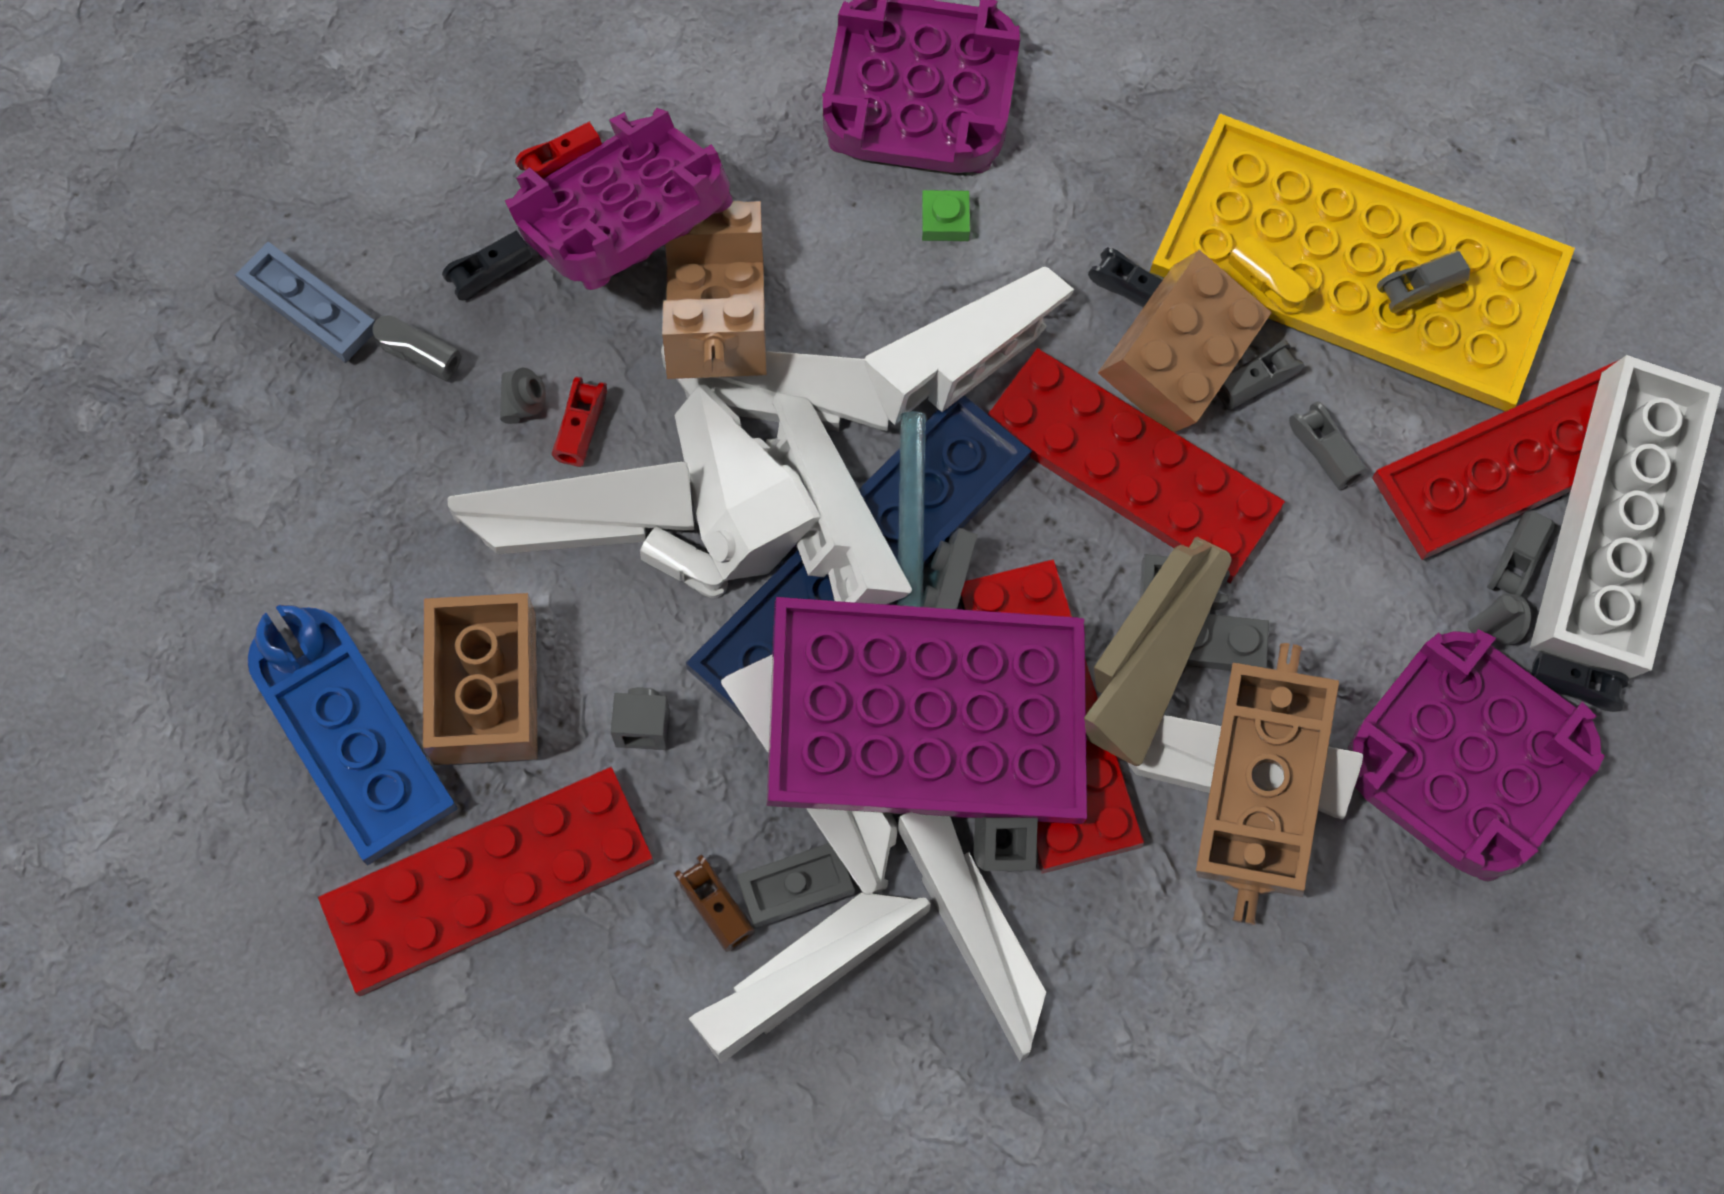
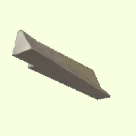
(1152, 650)

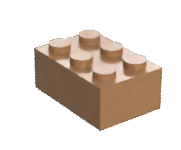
(1185, 342)
(480, 679)

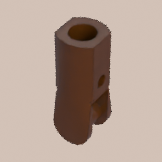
(718, 908)

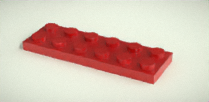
(1133, 461)
(1491, 468)
(1110, 819)
(484, 881)

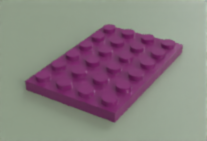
(927, 711)

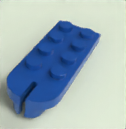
(346, 732)

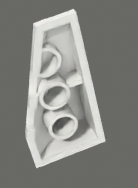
(742, 498)

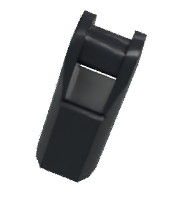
(495, 262)
(1139, 282)
(1573, 679)

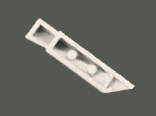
(964, 346)
(833, 385)
(579, 509)
(1186, 755)
(856, 836)
(976, 926)
(805, 970)

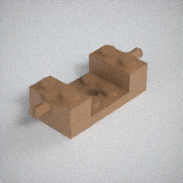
(716, 297)
(1254, 835)

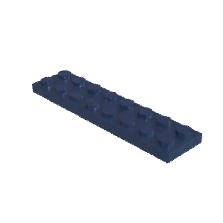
(964, 468)

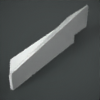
(846, 536)

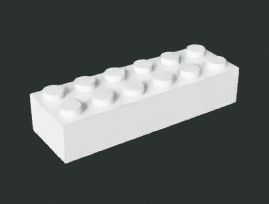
(1626, 517)

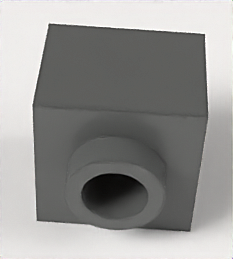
(640, 719)
(1017, 850)

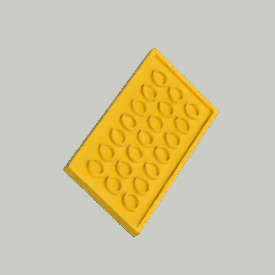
(1351, 230)

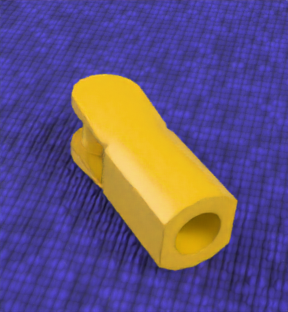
(1268, 274)

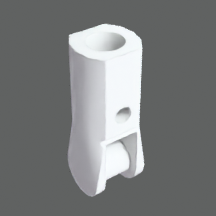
(683, 563)

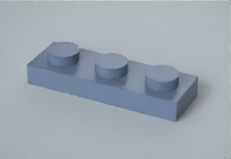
(306, 302)

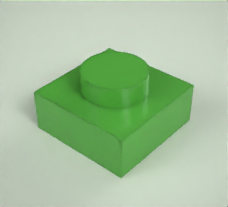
(945, 215)

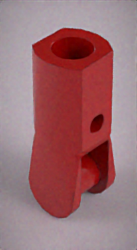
(562, 150)
(578, 424)

